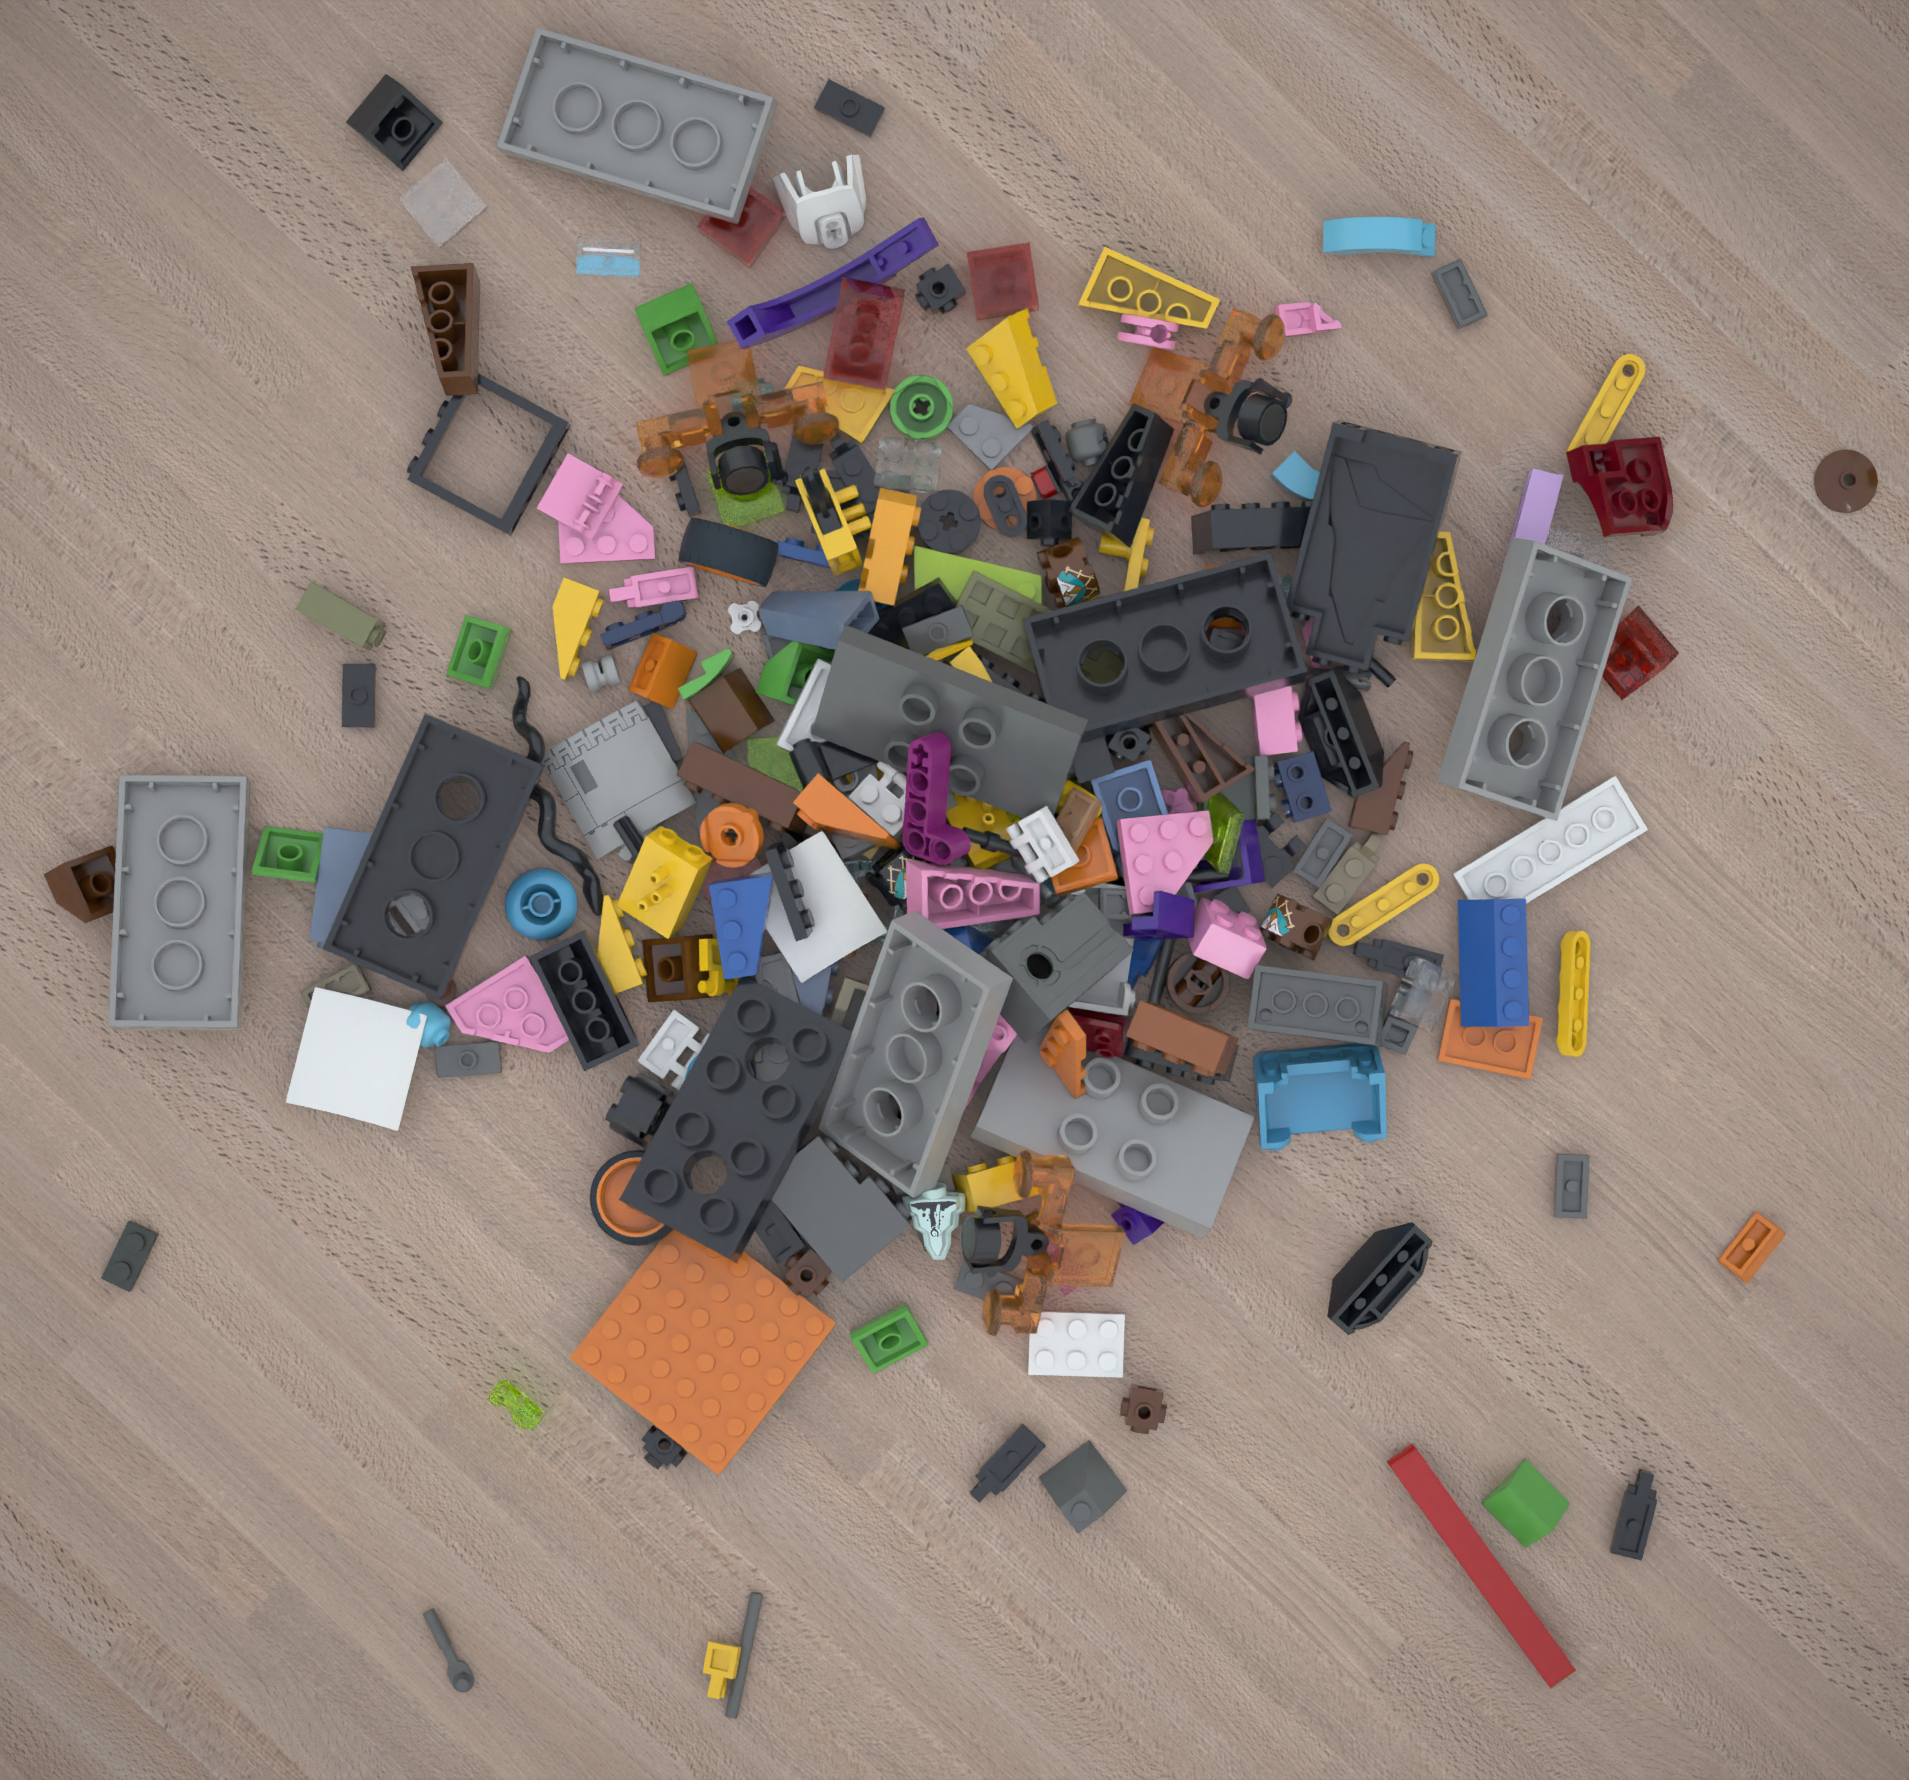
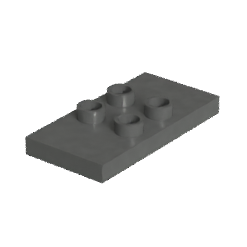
(1002, 742)

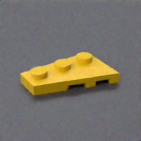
(852, 404)

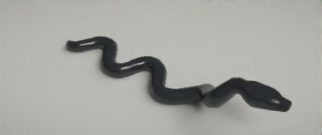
(547, 806)

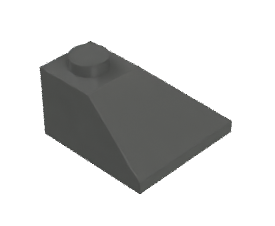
(1083, 1486)

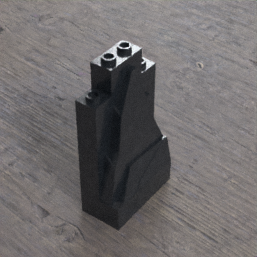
(1369, 541)

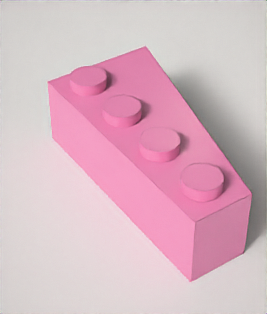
(1275, 720)

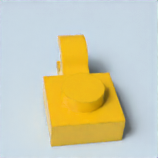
(720, 1663)

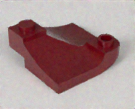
(1625, 485)

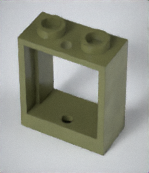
(341, 617)

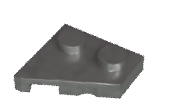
(987, 434)

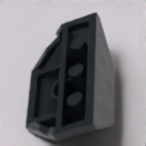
(1341, 734)
(1378, 1277)

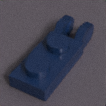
(645, 624)

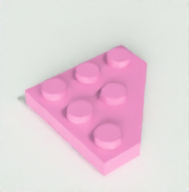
(621, 537)
(1160, 854)
(510, 1010)

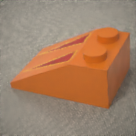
(829, 809)

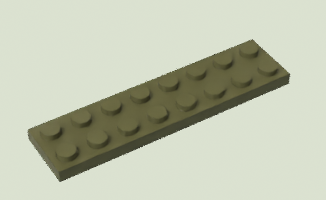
(997, 625)

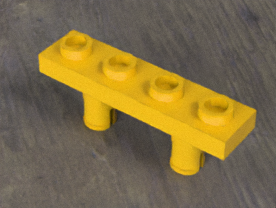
(1134, 555)

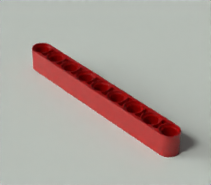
(1481, 1565)

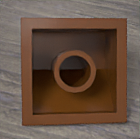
(674, 968)

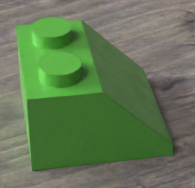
(675, 326)

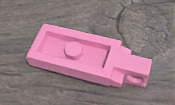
(657, 588)

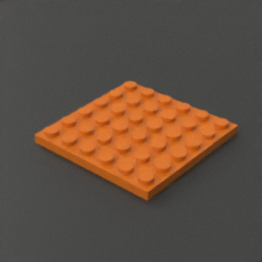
(702, 1345)

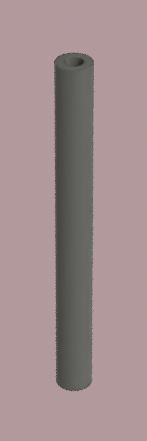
(746, 1646)

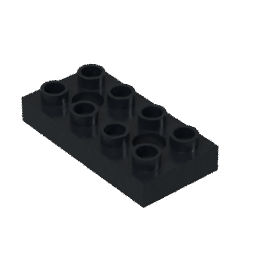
(1165, 648)
(433, 856)
(738, 1118)

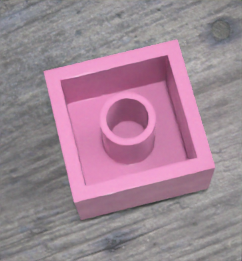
(1226, 937)

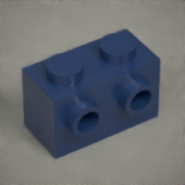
(1301, 787)

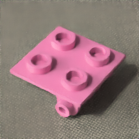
(580, 496)

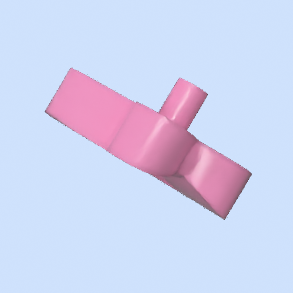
(1178, 800)

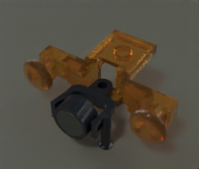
(1261, 418)
(742, 468)
(1087, 1253)

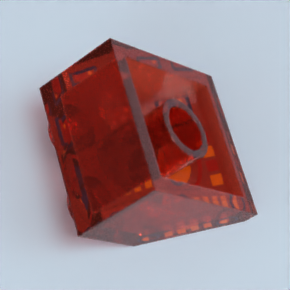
(1636, 653)

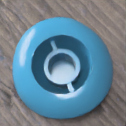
(541, 904)

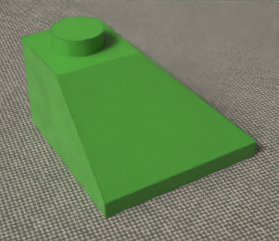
(789, 670)

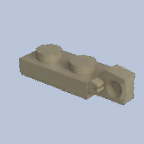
(1348, 874)

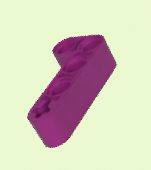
(926, 802)

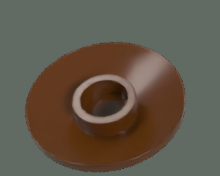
(1833, 490)

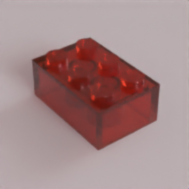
(864, 333)

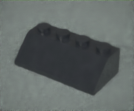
(584, 1000)

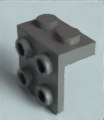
(1252, 791)

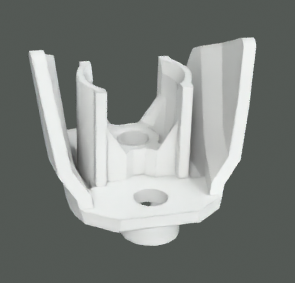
(826, 210)

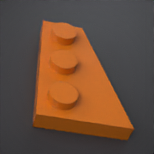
(1064, 1050)

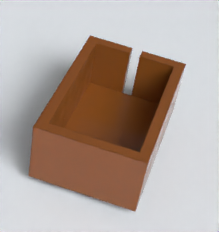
(1181, 1039)

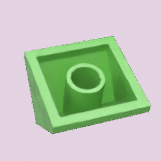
(479, 652)
(288, 854)
(888, 1337)
(1526, 1504)

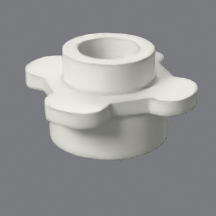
(739, 625)

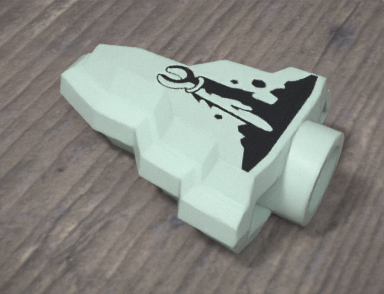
(936, 1216)

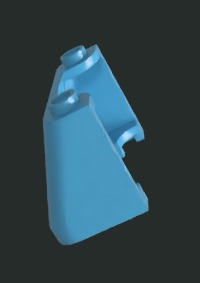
(1319, 1092)

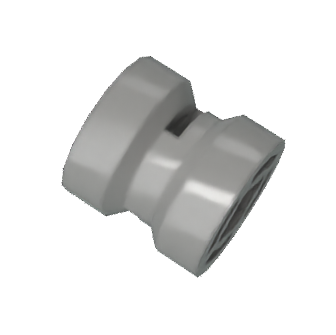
(594, 675)

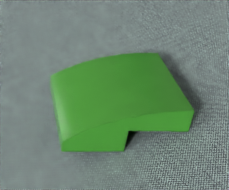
(714, 668)

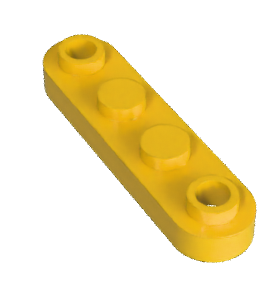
(1609, 403)
(1383, 904)
(1573, 993)

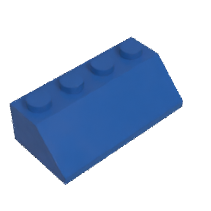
(1493, 962)

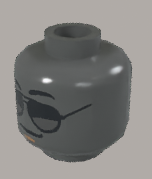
(1087, 441)

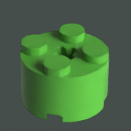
(922, 390)

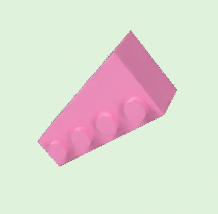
(967, 895)

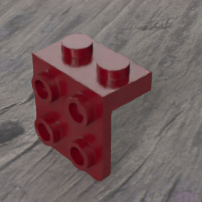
(1103, 1031)

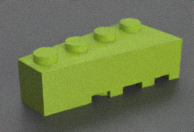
(956, 570)

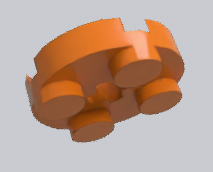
(1022, 484)
(746, 825)

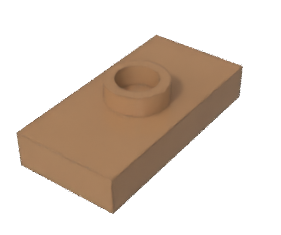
(1077, 816)

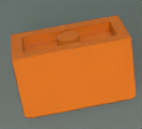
(662, 670)

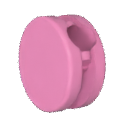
(1149, 332)

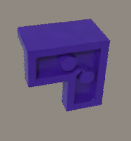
(1246, 863)
(1170, 920)

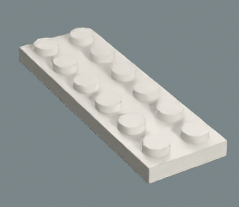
(1554, 849)

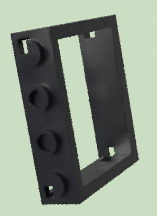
(532, 478)

